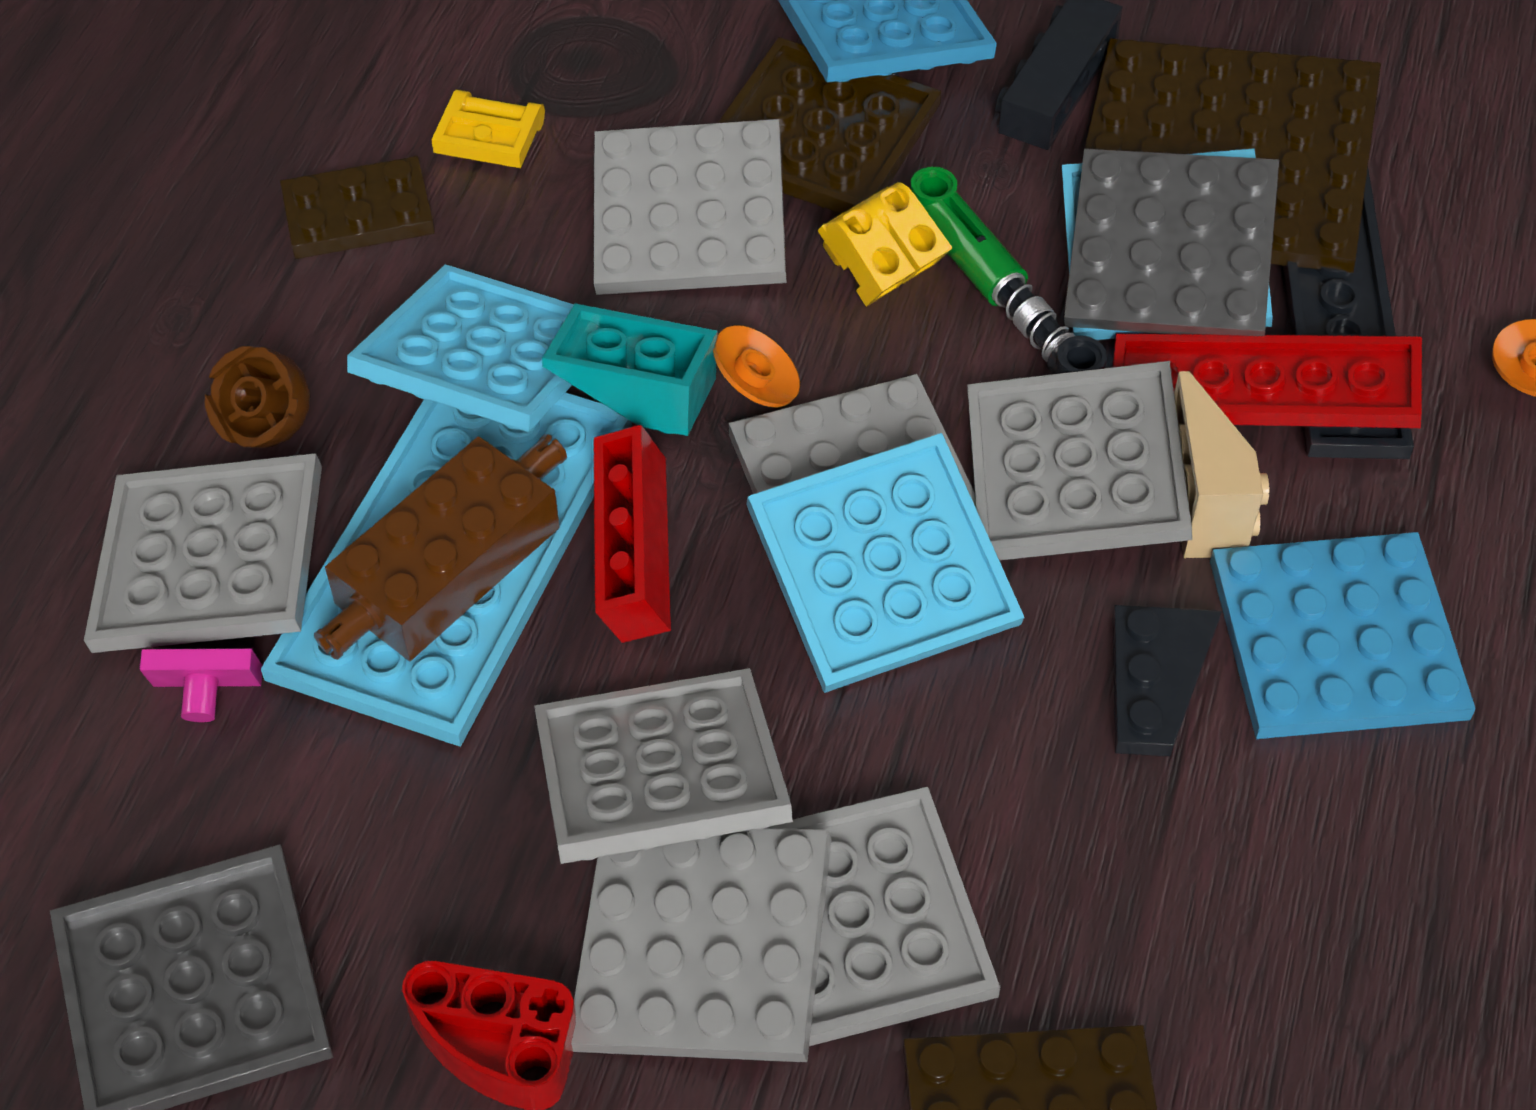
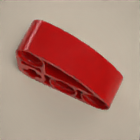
(498, 1047)

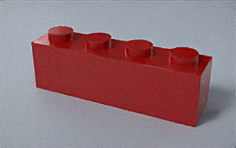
(631, 534)

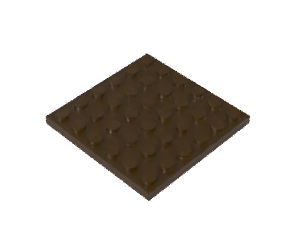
(1286, 106)

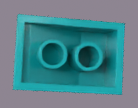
(636, 365)

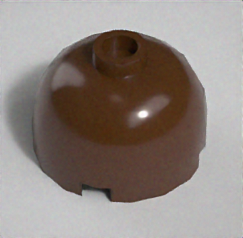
(257, 397)

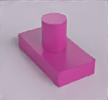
(200, 674)

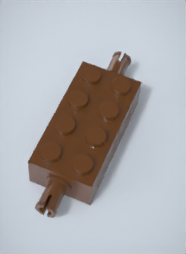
(442, 548)

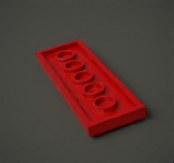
(1294, 376)

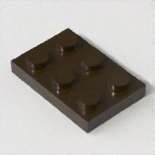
(356, 207)

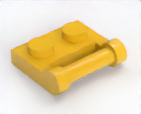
(487, 129)

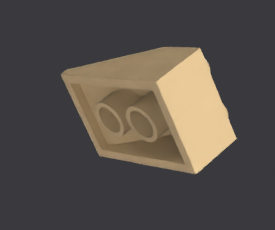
(1219, 474)

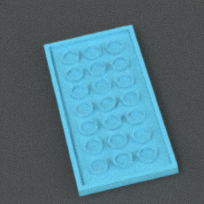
(454, 674)

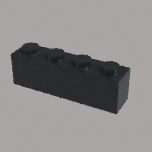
(1057, 71)

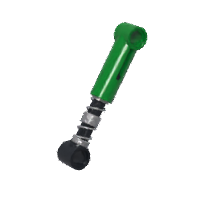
(1001, 276)

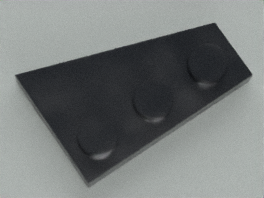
(1155, 673)

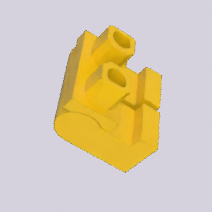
(884, 241)

